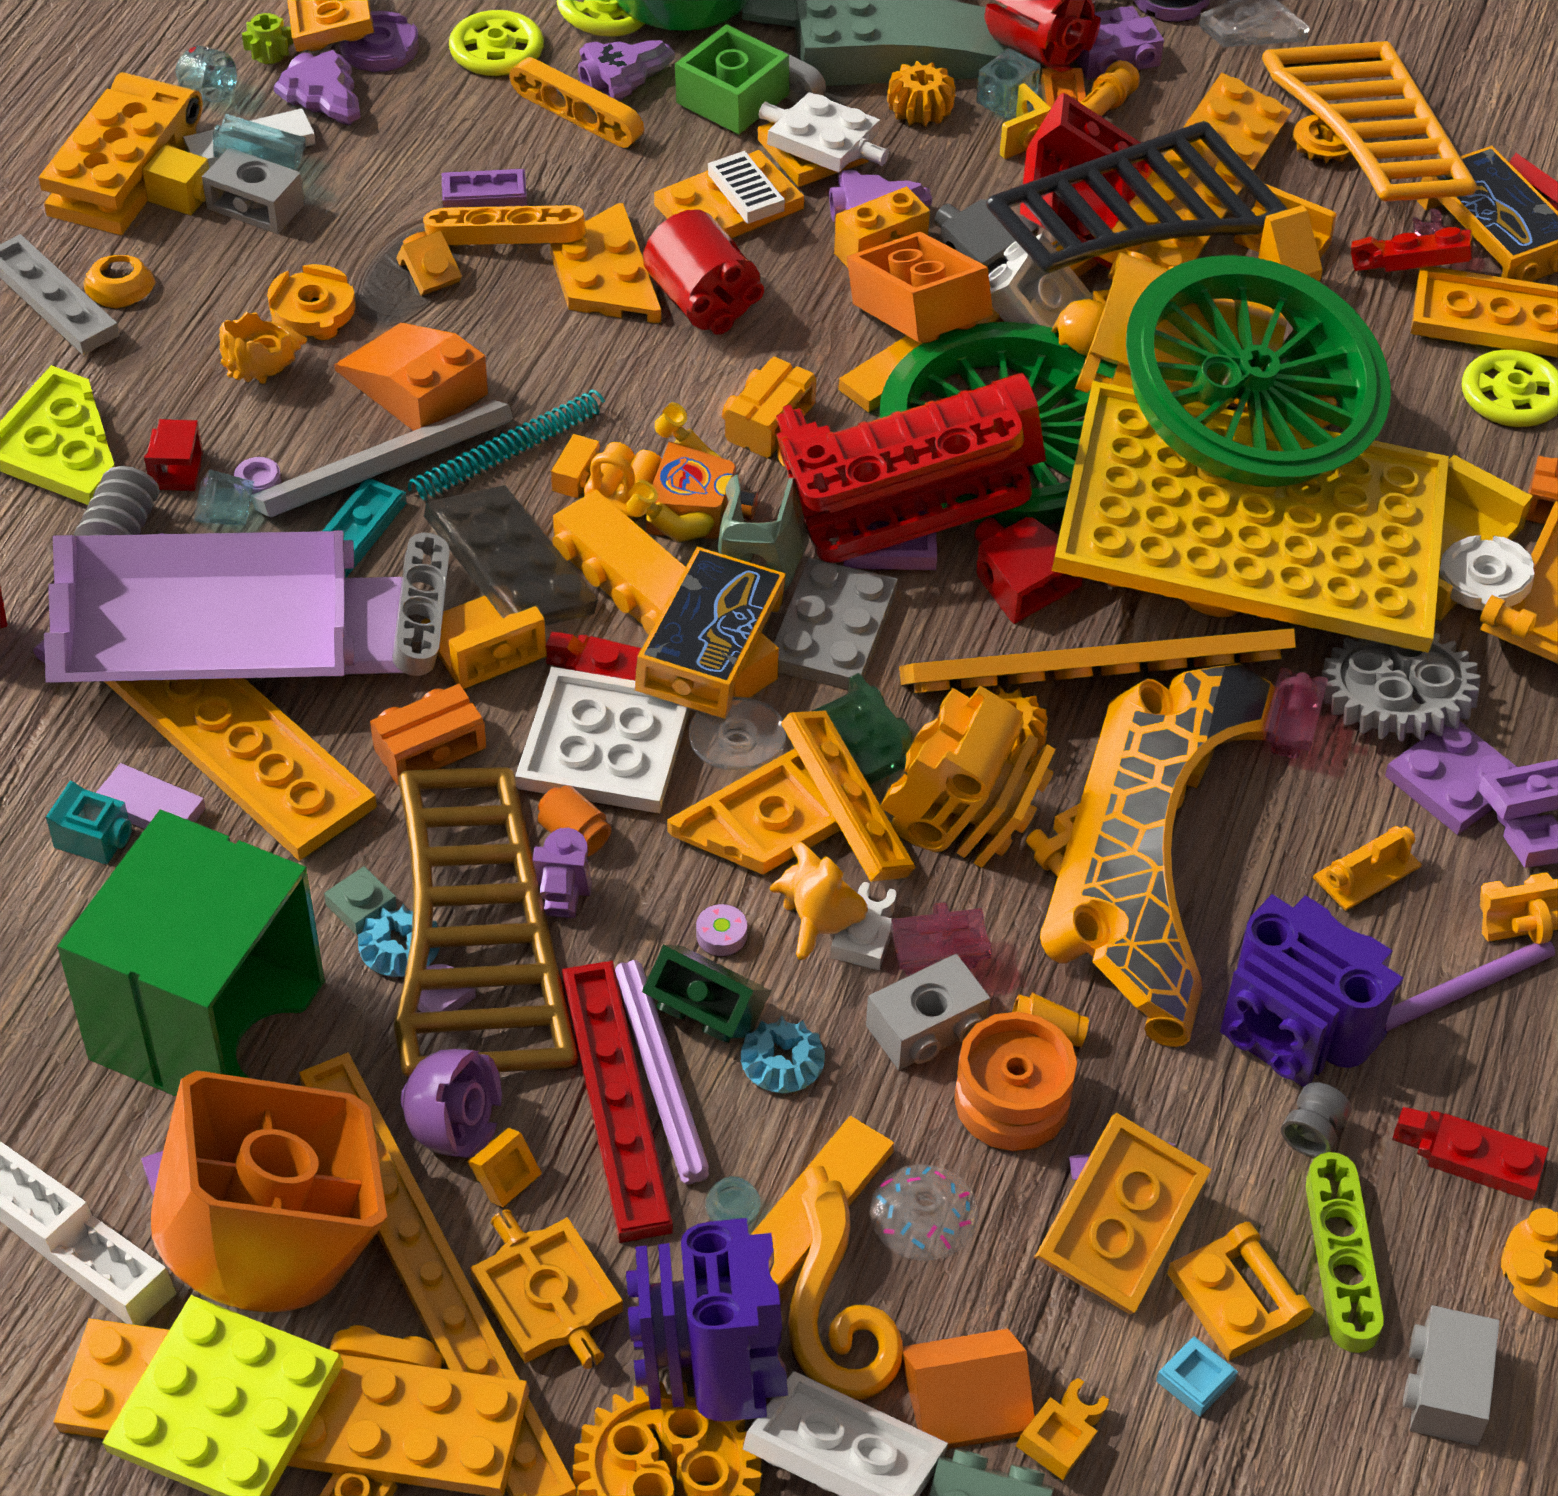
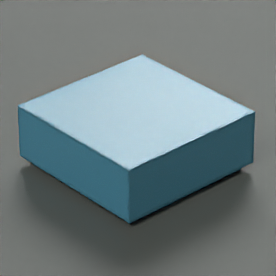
(1196, 1376)

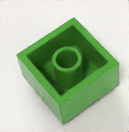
(731, 78)

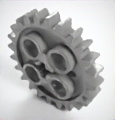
(1401, 687)

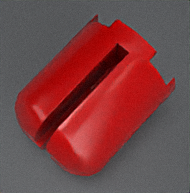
(1043, 29)

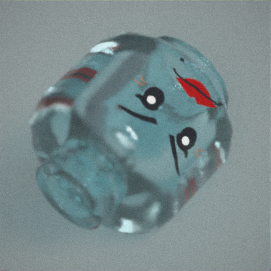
(207, 71)

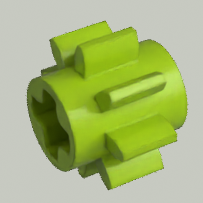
(267, 38)

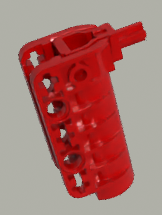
(912, 466)

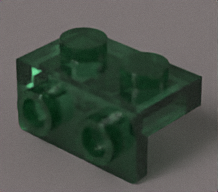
(870, 730)

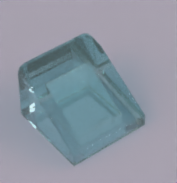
(223, 499)

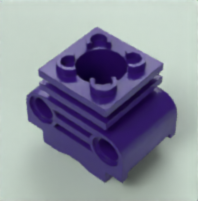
(1308, 991)
(715, 1320)

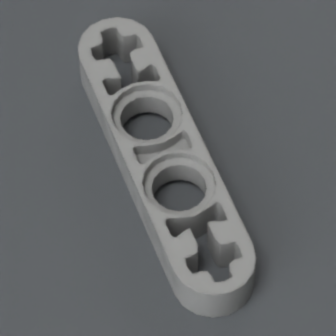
(421, 602)

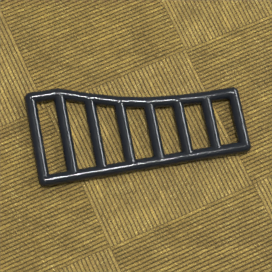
(1138, 232)

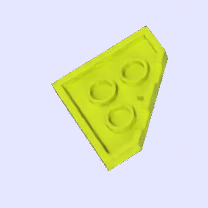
(56, 437)

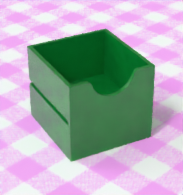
(189, 953)

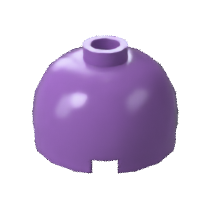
(452, 1109)

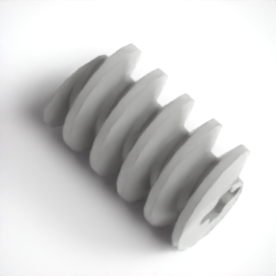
(119, 503)

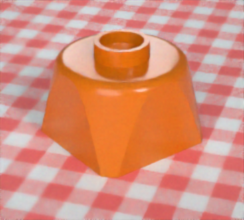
(265, 1190)

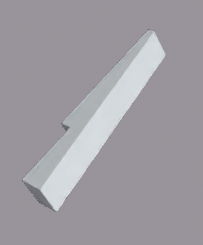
(78, 1243)

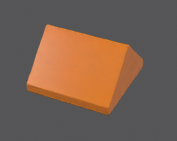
(970, 1387)

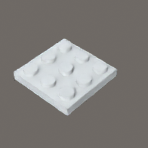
(602, 741)

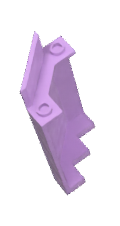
(215, 608)

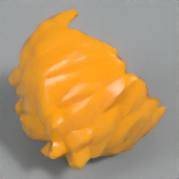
(257, 347)

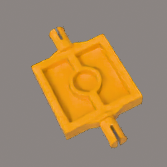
(546, 1289)

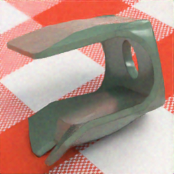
(778, 541)

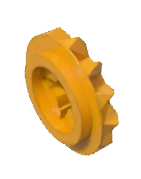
(1306, 136)

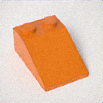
(418, 373)

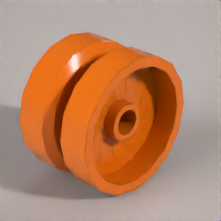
(1015, 1081)

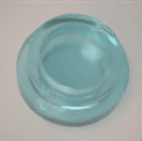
(733, 1199)

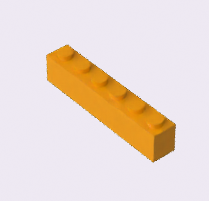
(639, 574)

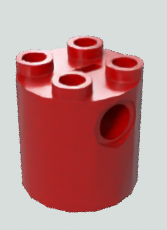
(702, 270)

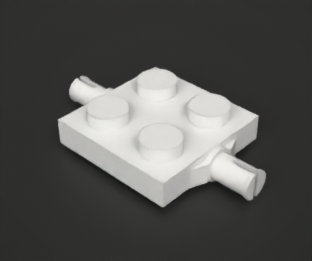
(824, 132)

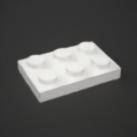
(843, 1443)

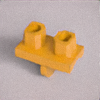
(1520, 909)

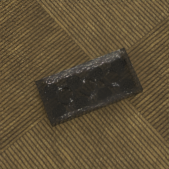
(509, 555)

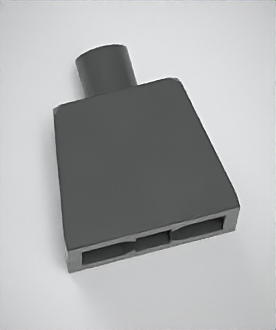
(977, 233)

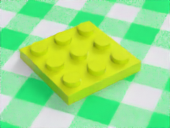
(223, 1402)

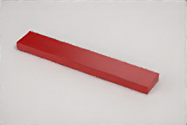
(617, 1103)

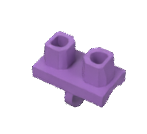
(562, 871)

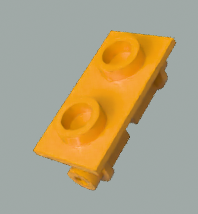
(1369, 868)

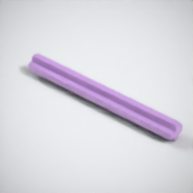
(662, 1074)

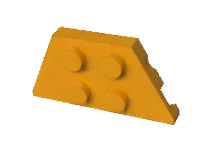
(606, 269)
(759, 816)

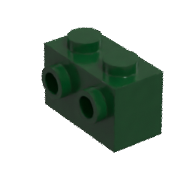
(706, 992)

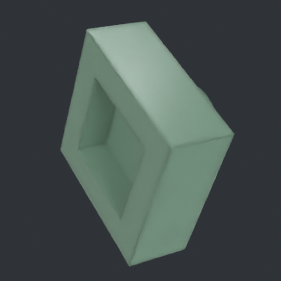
(359, 898)

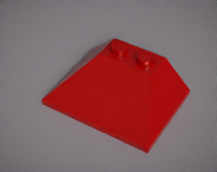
(1069, 138)

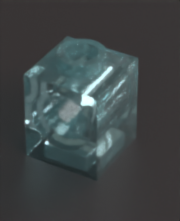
(1001, 80)

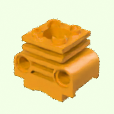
(963, 777)

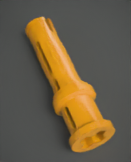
(1112, 87)

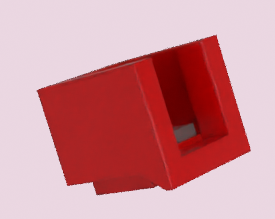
(175, 454)

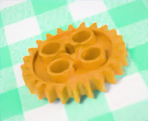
(710, 1455)

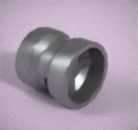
(1318, 1116)

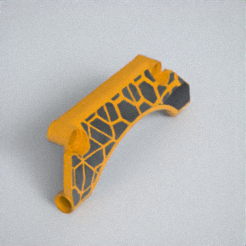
(1117, 866)

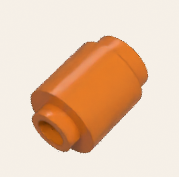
(569, 809)

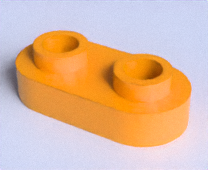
(367, 1343)

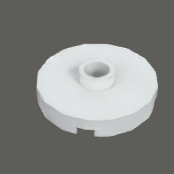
(1485, 569)

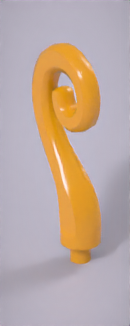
(830, 1232)

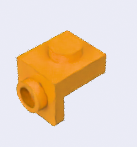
(429, 261)

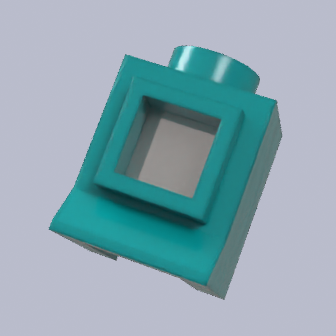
(88, 824)

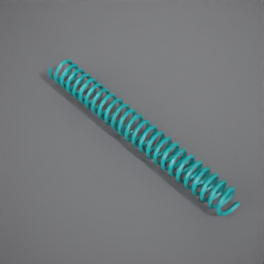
(511, 447)

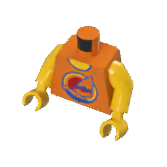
(688, 487)

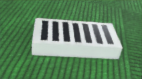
(746, 187)

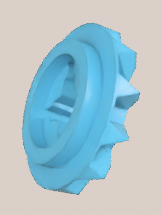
(381, 952)
(776, 1072)

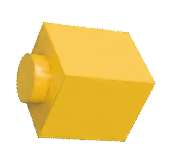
(175, 179)

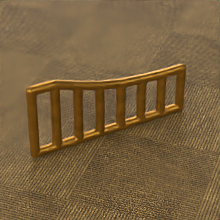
(424, 936)

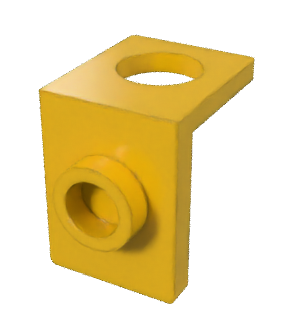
(1020, 131)

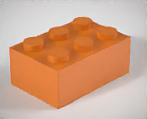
(920, 286)

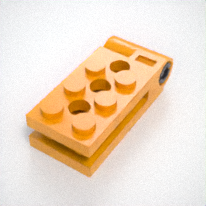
(99, 168)

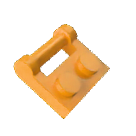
(1225, 1300)

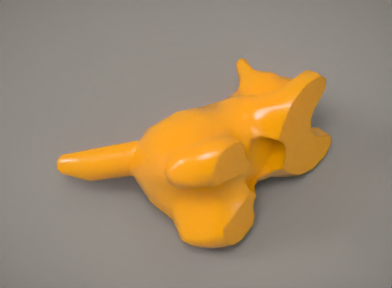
(819, 896)

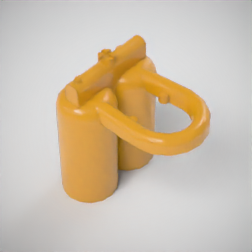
(618, 470)

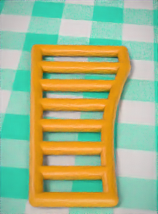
(1351, 134)

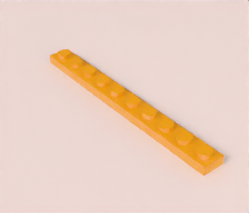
(442, 1290)

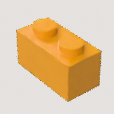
(573, 466)

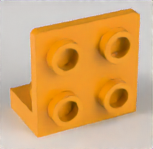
(483, 644)

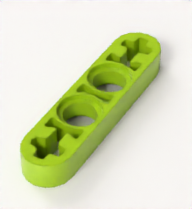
(1346, 1250)

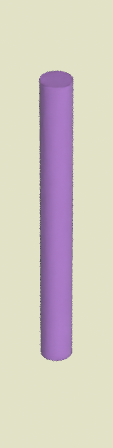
(1468, 983)

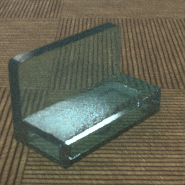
(258, 140)

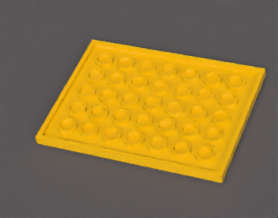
(1324, 554)

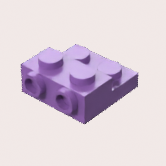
(1122, 38)

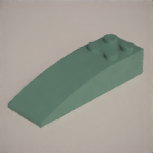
(873, 38)

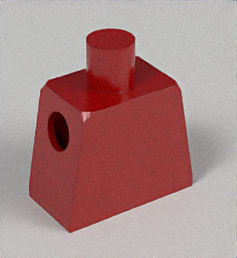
(1018, 566)

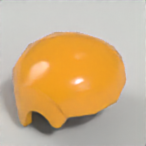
(1079, 324)

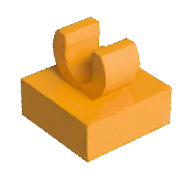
(505, 1167)

